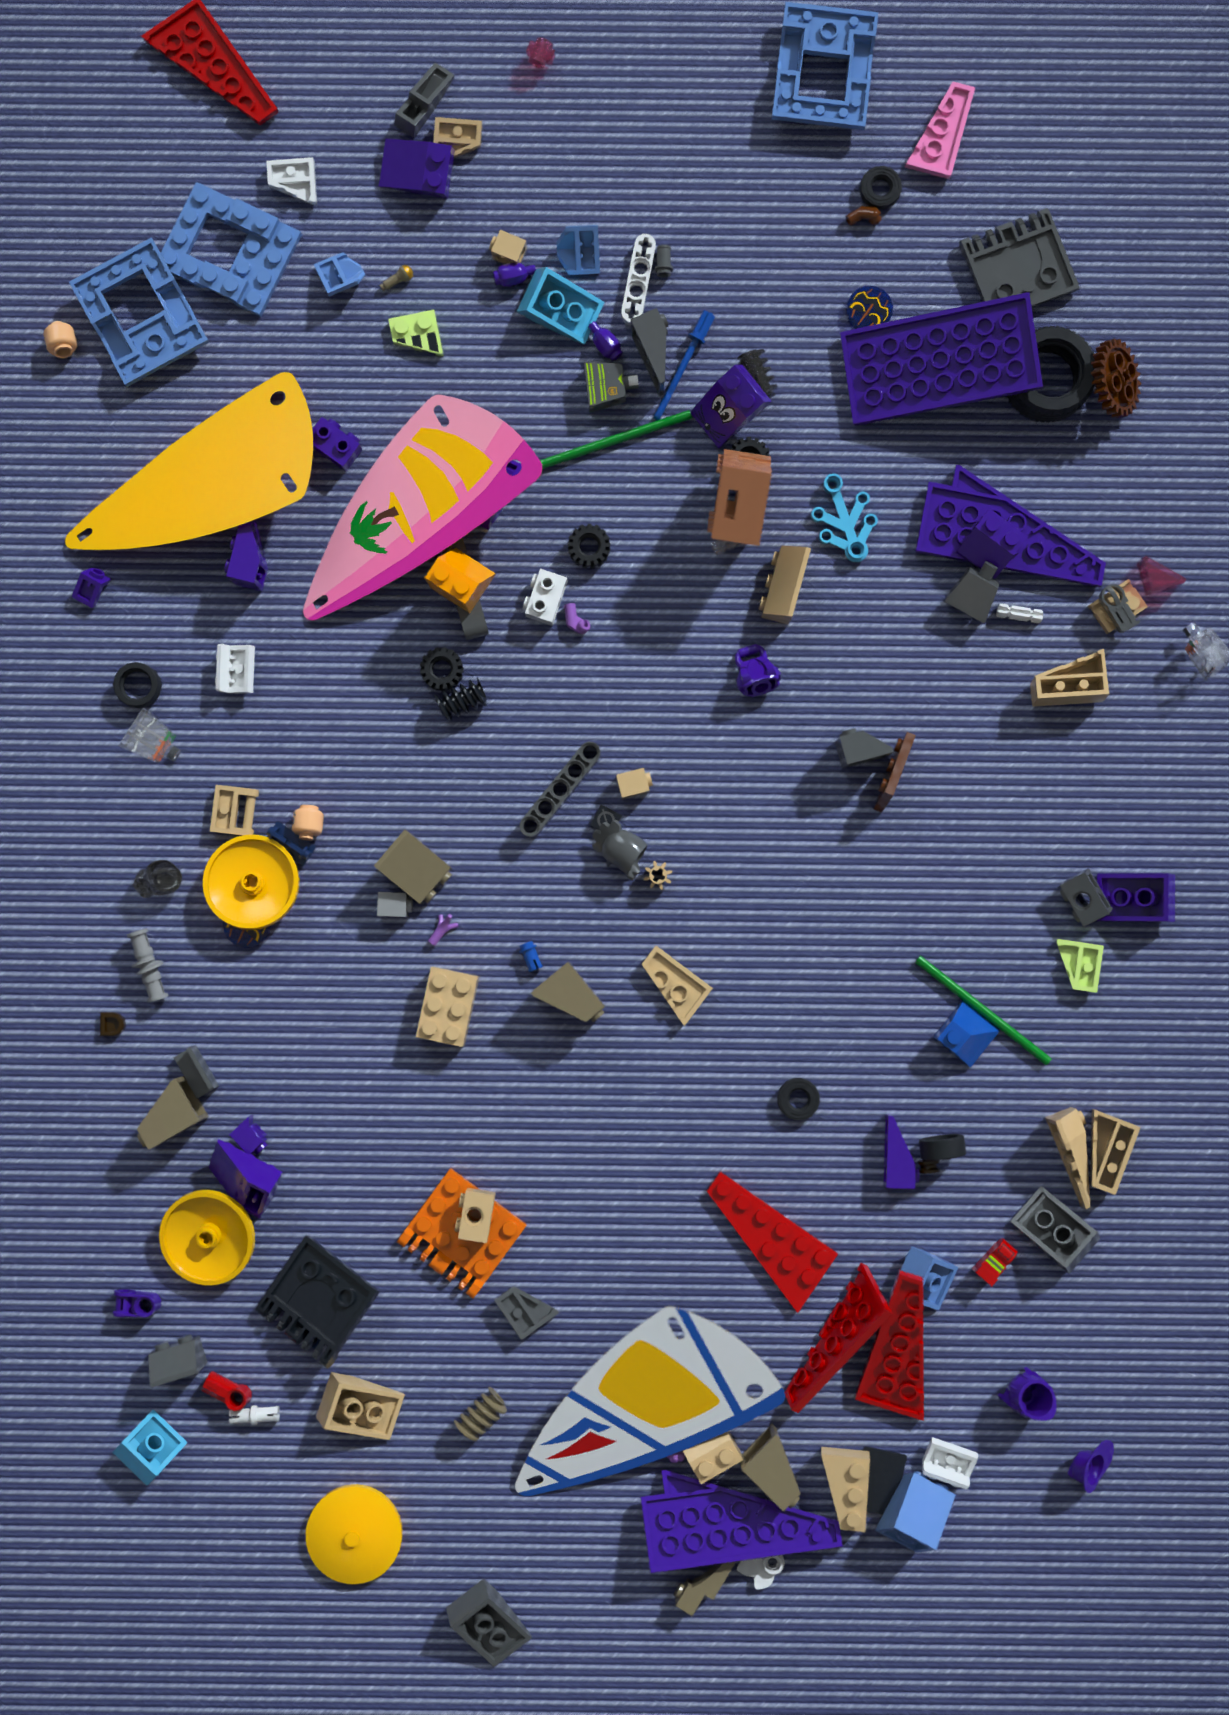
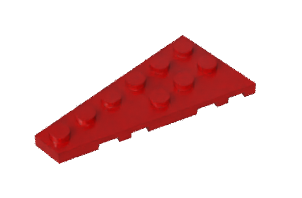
(203, 50)
(782, 1247)
(841, 1337)
(896, 1360)

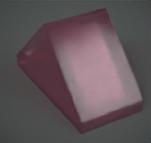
(1157, 577)

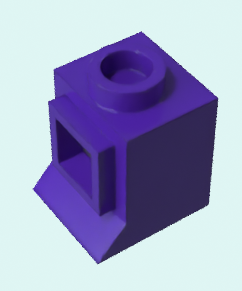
(250, 1136)

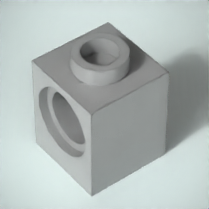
(394, 904)

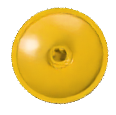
(251, 882)
(207, 1237)
(354, 1534)

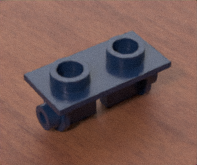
(298, 849)

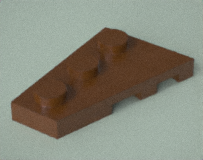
(894, 769)

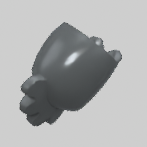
(619, 847)

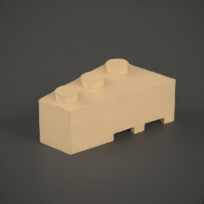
(1072, 683)
(1110, 1150)

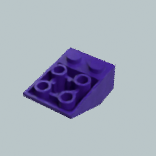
(248, 562)
(244, 1177)

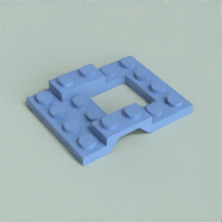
(825, 33)
(258, 262)
(153, 341)

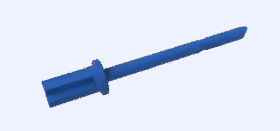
(697, 336)

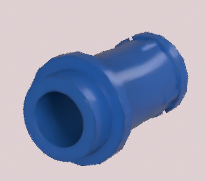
(530, 955)

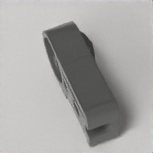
(1121, 613)

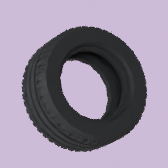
(1079, 357)

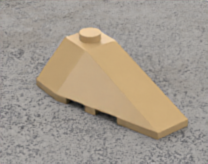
(1070, 1140)

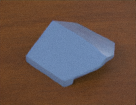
(579, 249)
(339, 273)

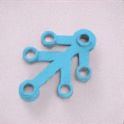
(845, 521)

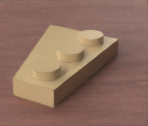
(676, 983)

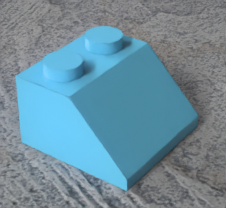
(149, 1447)

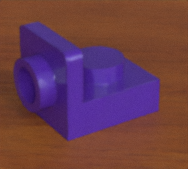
(90, 586)

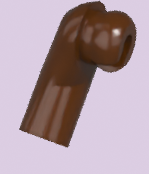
(864, 212)

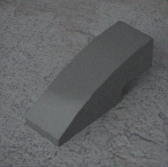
(423, 99)

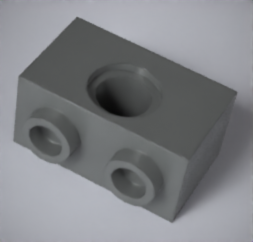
(1085, 883)

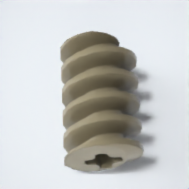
(482, 1415)

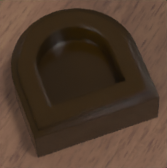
(111, 1024)

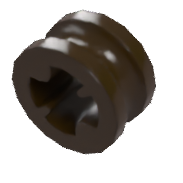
(928, 1166)

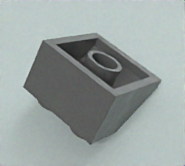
(860, 748)
(176, 1360)

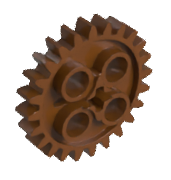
(1116, 378)

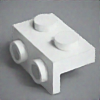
(235, 669)
(949, 1463)

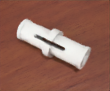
(254, 1415)

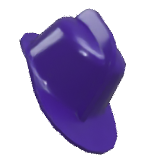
(1091, 1465)

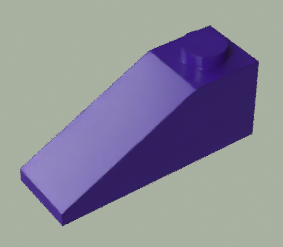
(898, 1163)

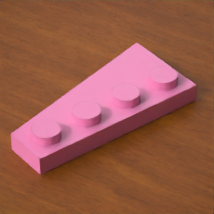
(941, 140)

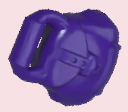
(757, 674)

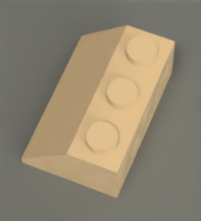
(784, 583)

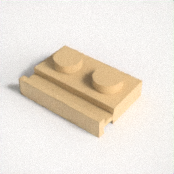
(1135, 602)

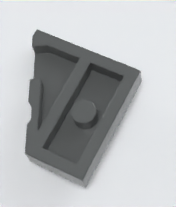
(524, 1311)

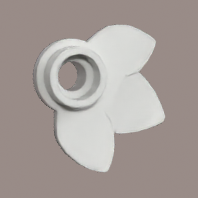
(761, 1570)

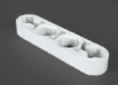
(638, 279)

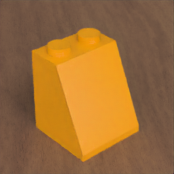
(459, 579)

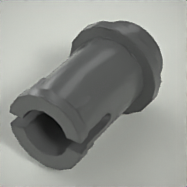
(663, 261)

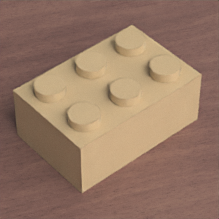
(447, 1006)

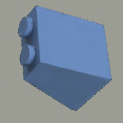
(917, 1513)

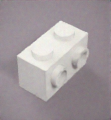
(545, 597)

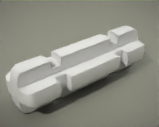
(1019, 613)

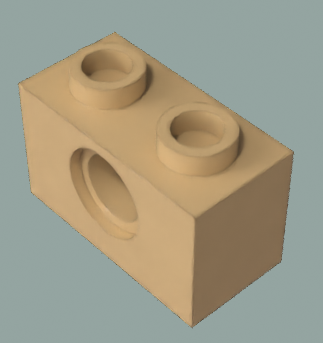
(475, 1230)

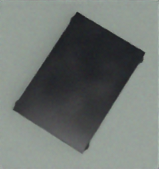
(885, 1475)

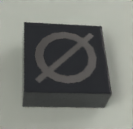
(604, 815)

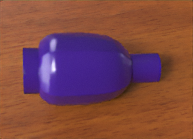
(512, 274)
(605, 342)

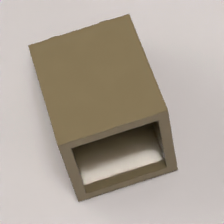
(414, 867)
(570, 994)
(171, 1114)
(770, 1469)

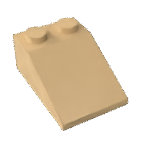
(359, 1407)
(713, 1456)

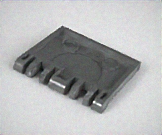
(1021, 263)

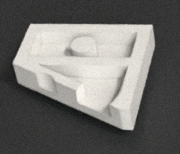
(294, 178)

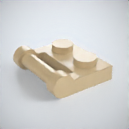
(226, 810)

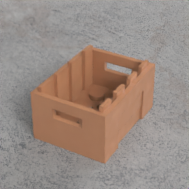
(740, 519)

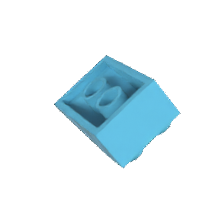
(560, 305)

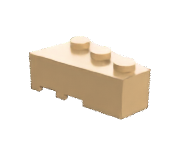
(848, 1481)

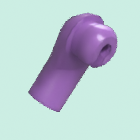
(573, 621)

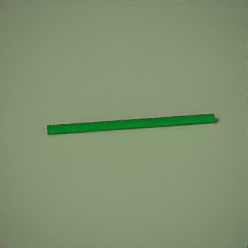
(615, 439)
(983, 1010)

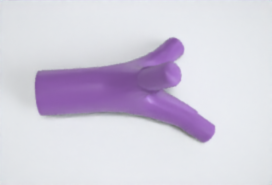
(442, 928)

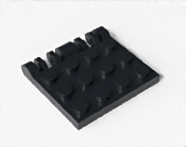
(319, 1300)

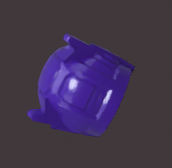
(1030, 1396)

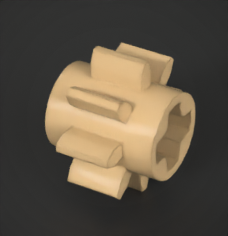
(664, 874)

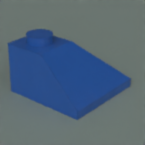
(966, 1034)

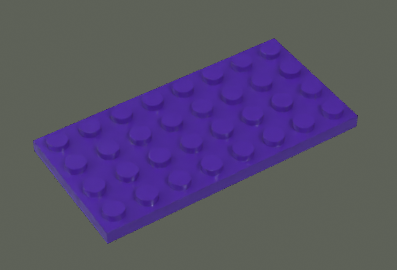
(942, 359)

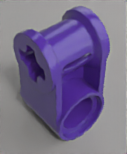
(130, 1303)

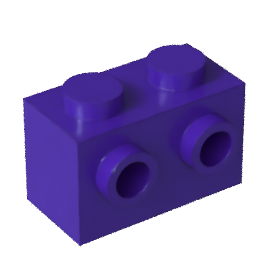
(334, 444)

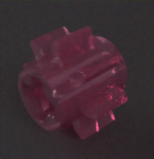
(540, 52)

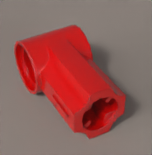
(224, 1390)

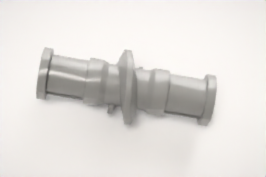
(148, 965)

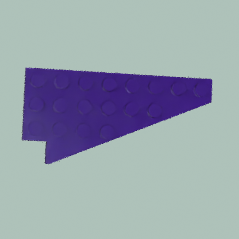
(956, 509)
(718, 1525)

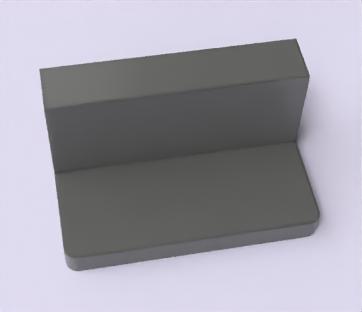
(196, 1071)

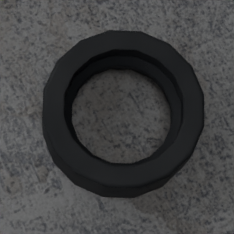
(120, 678)
(942, 1147)

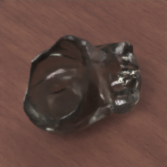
(157, 879)

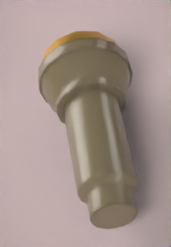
(403, 274)

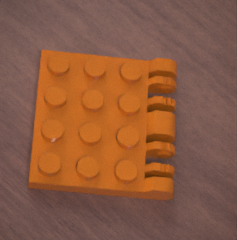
(437, 1224)

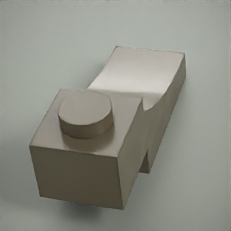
(708, 1584)

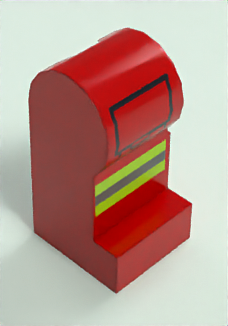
(995, 1261)

